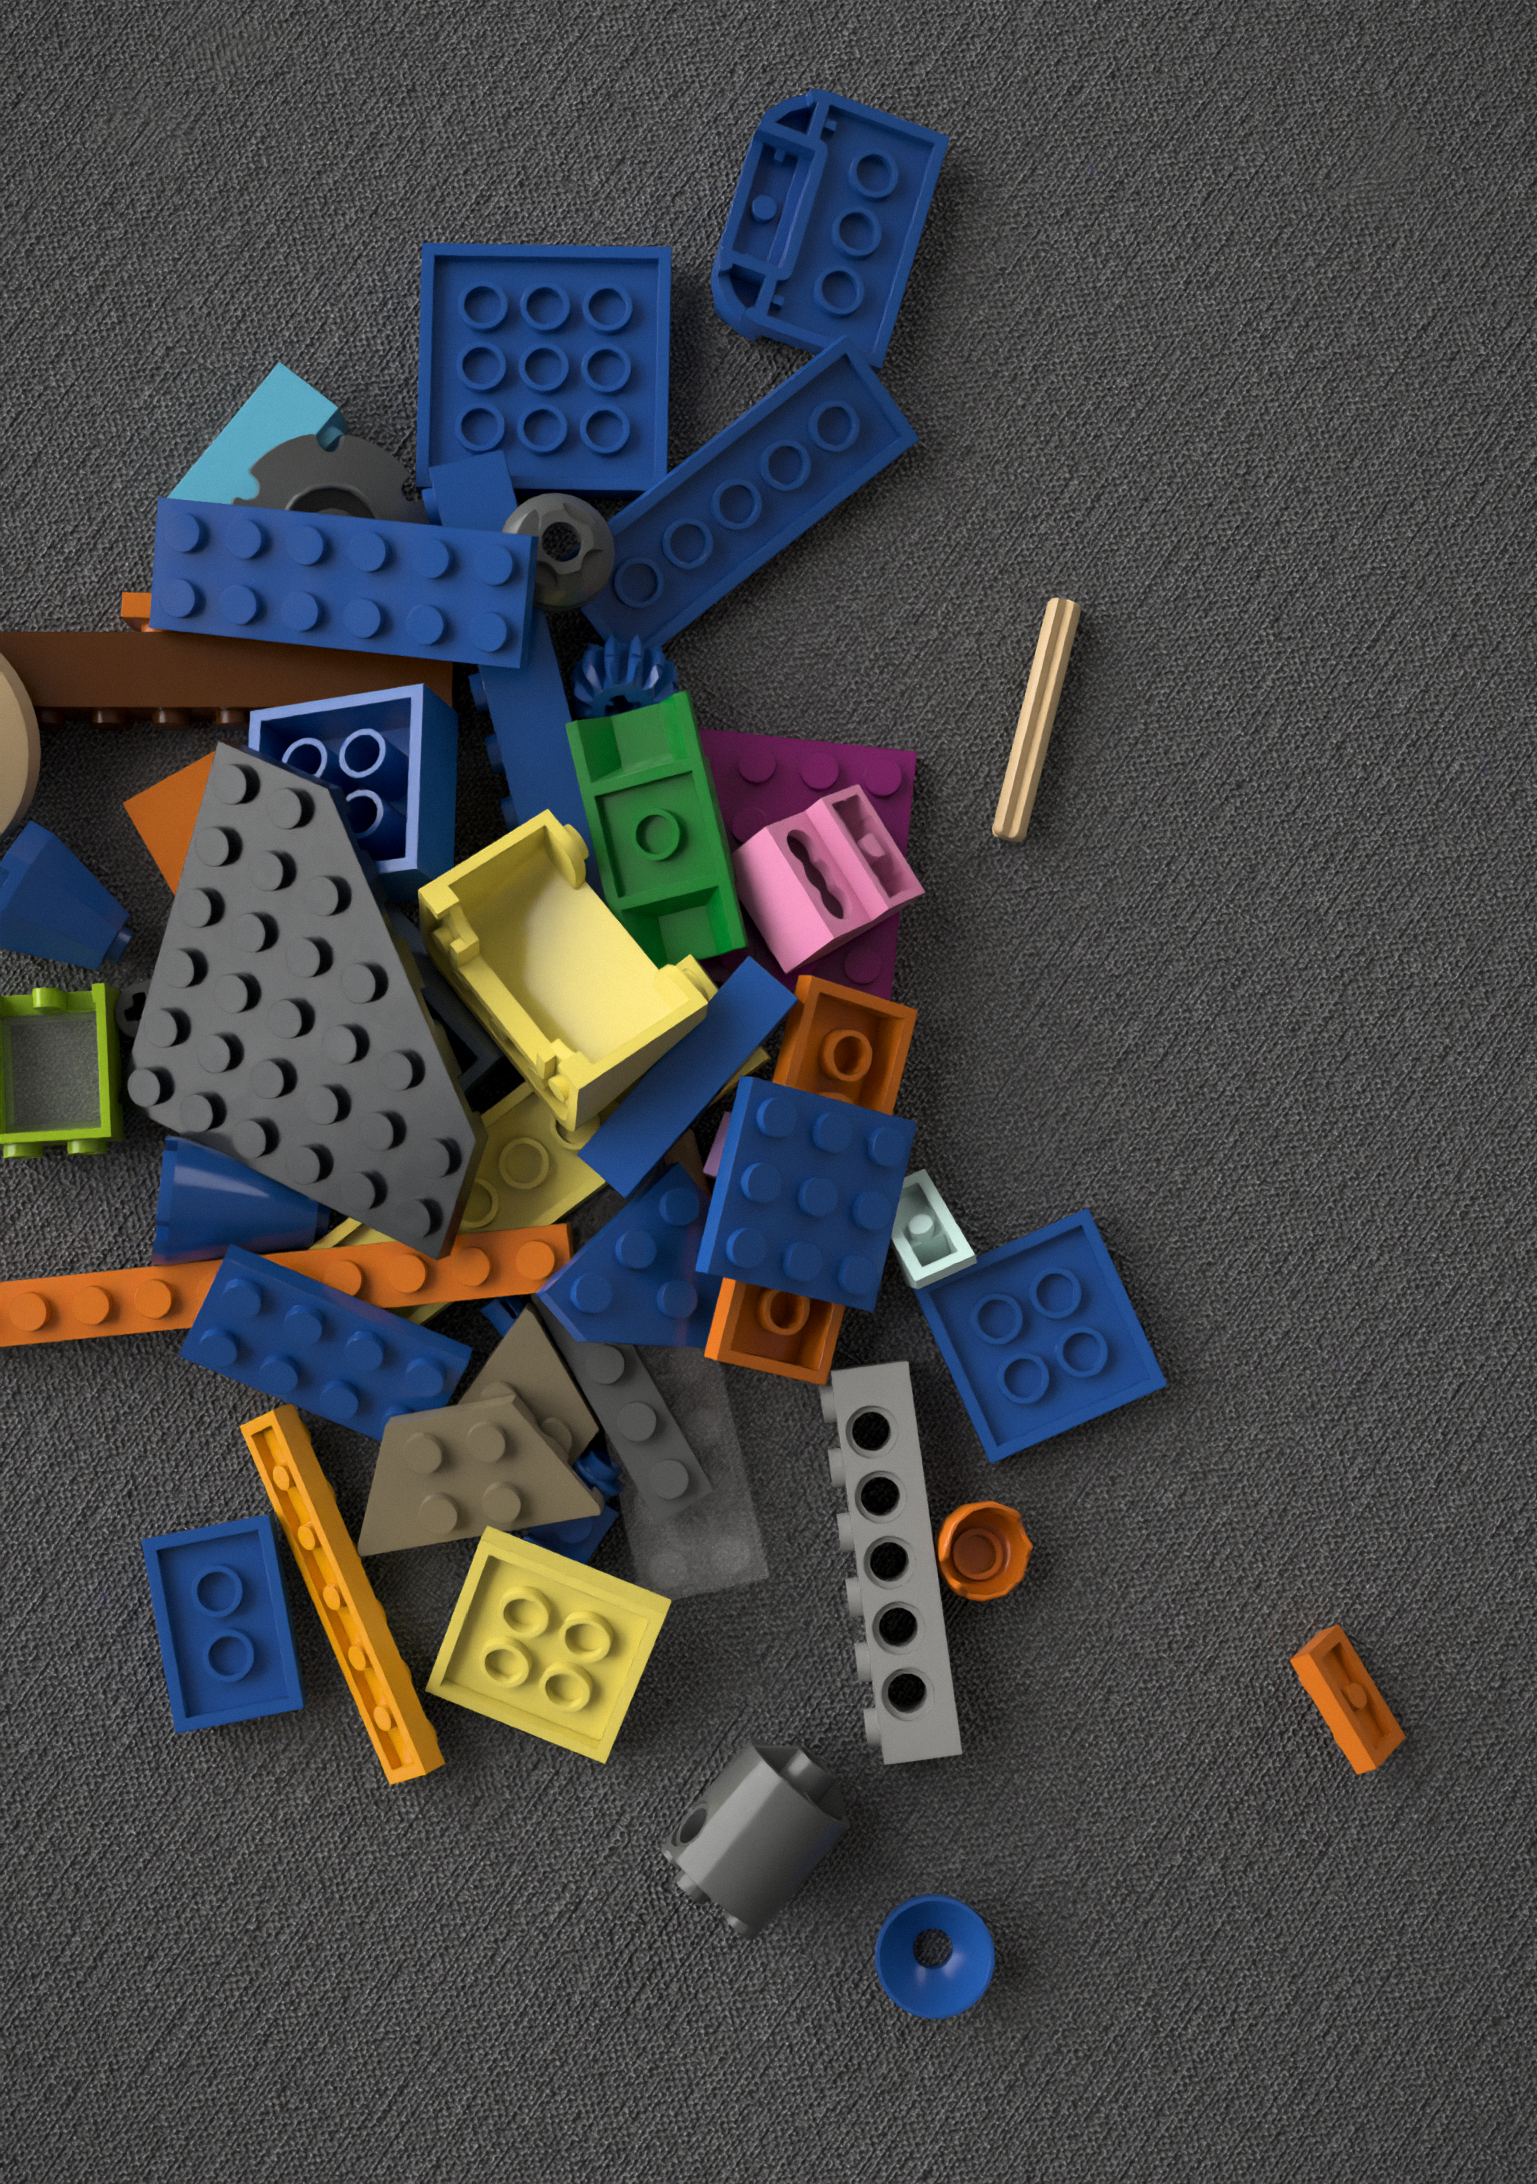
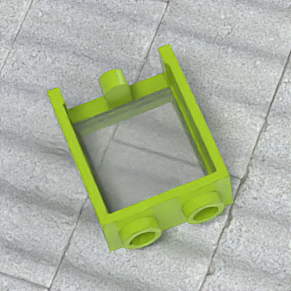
(60, 1072)

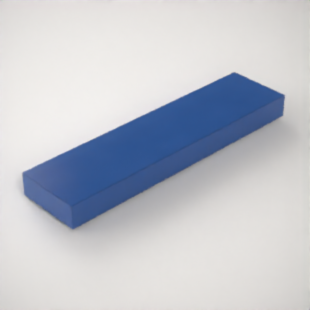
(688, 1078)

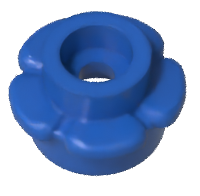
(597, 1471)

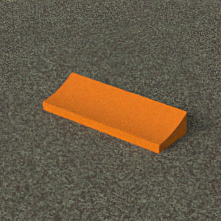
(845, 1050)

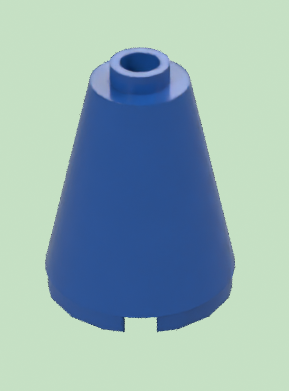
(219, 1202)

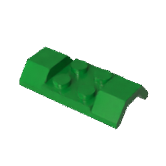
(659, 831)

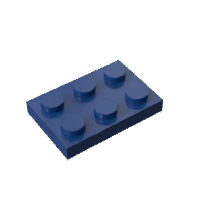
(224, 1623)

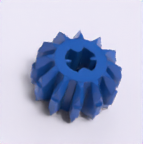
(621, 678)

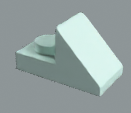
(927, 1235)

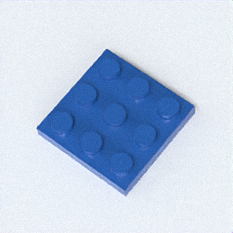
(805, 1194)
(1040, 1336)

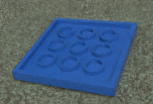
(550, 361)

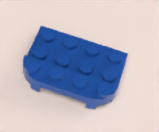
(825, 224)

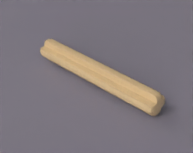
(1036, 720)

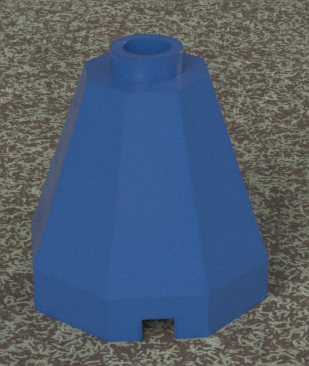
(57, 905)

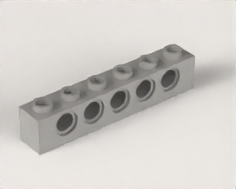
(931, 1724)

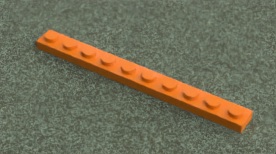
(377, 1273)

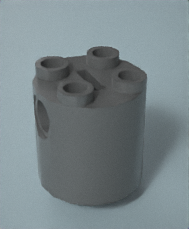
(758, 1833)

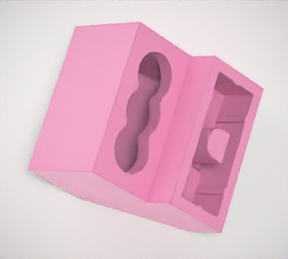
(822, 878)

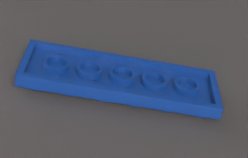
(747, 496)
(344, 582)

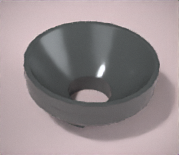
(571, 583)

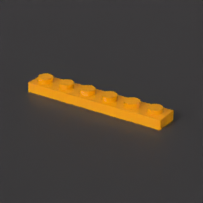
(342, 1594)

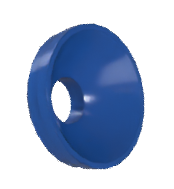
(940, 1988)

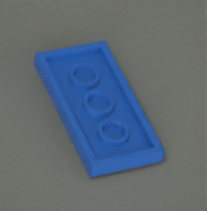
(320, 1346)

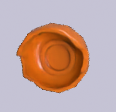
(982, 1550)

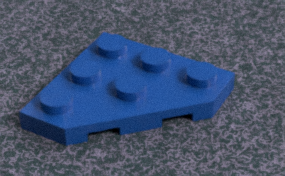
(640, 1274)

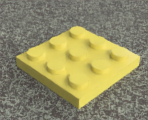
(547, 1644)

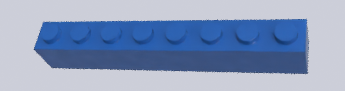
(524, 704)

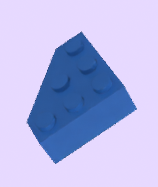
(395, 765)

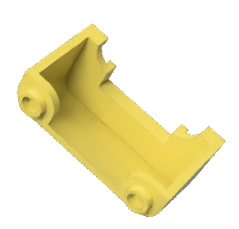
(554, 970)

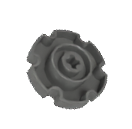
(349, 482)

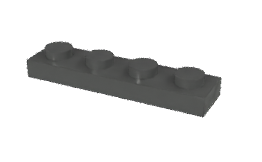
(635, 1420)

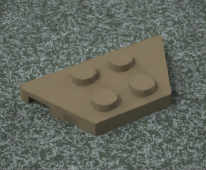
(542, 1378)
(469, 1468)

